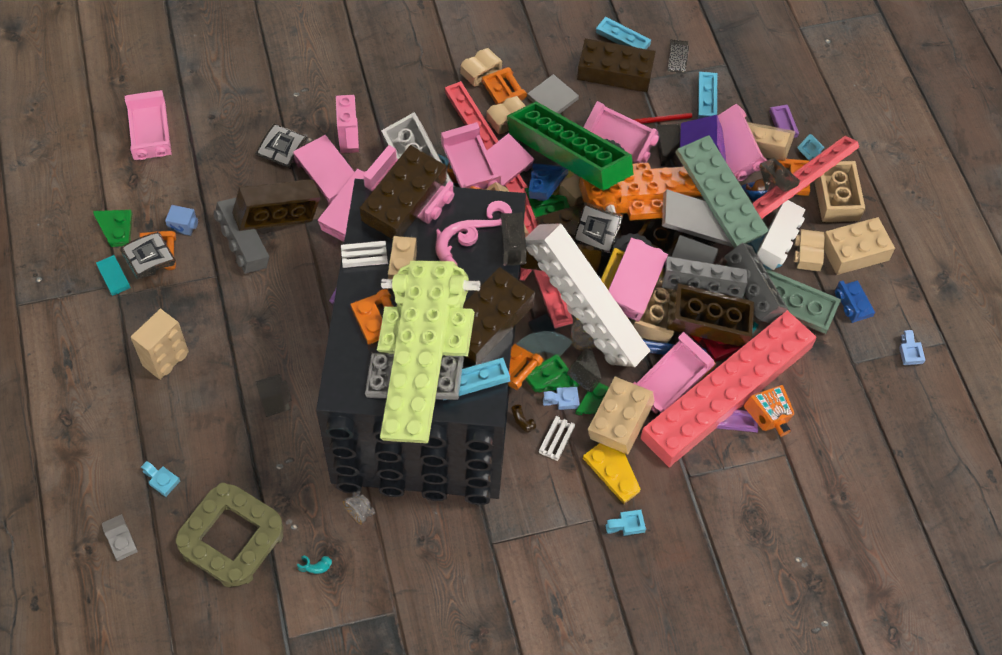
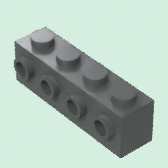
(245, 244)
(726, 279)
(759, 287)

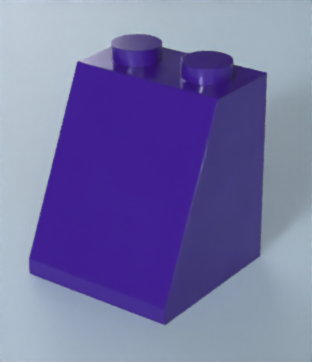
(700, 128)

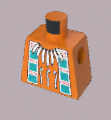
(771, 410)

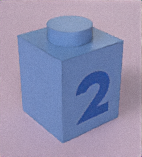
(181, 220)

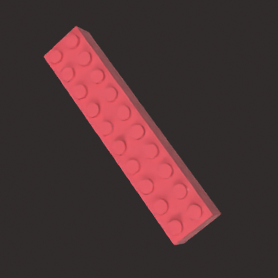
(727, 388)

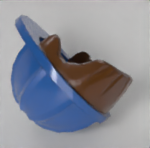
(755, 189)

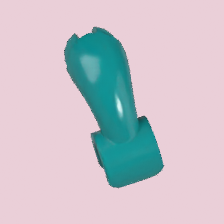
(318, 568)

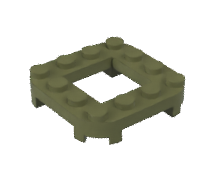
(253, 554)

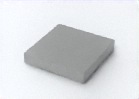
(553, 94)

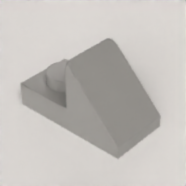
(119, 537)

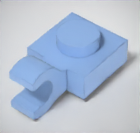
(910, 351)
(565, 398)

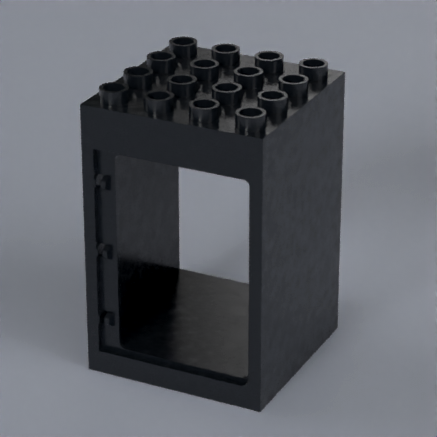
(465, 433)

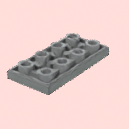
(691, 217)
(381, 368)

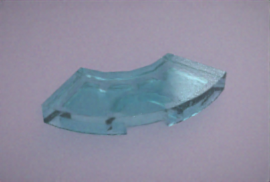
(545, 342)

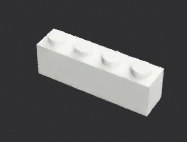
(781, 231)

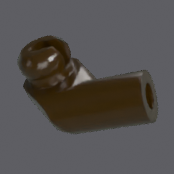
(520, 419)

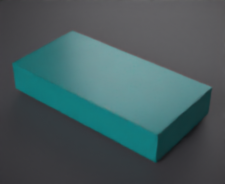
(113, 275)

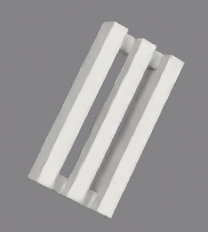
(363, 251)
(563, 424)

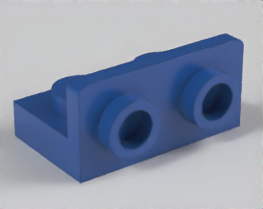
(854, 301)

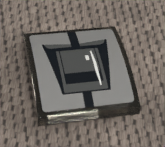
(280, 144)
(597, 227)
(147, 255)

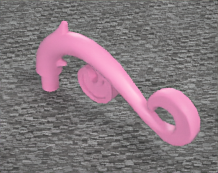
(468, 226)

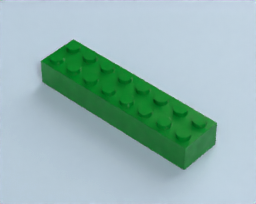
(570, 145)

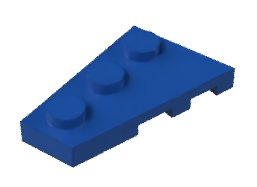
(545, 180)

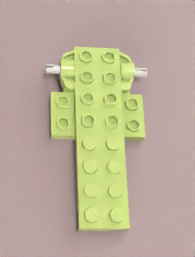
(418, 332)

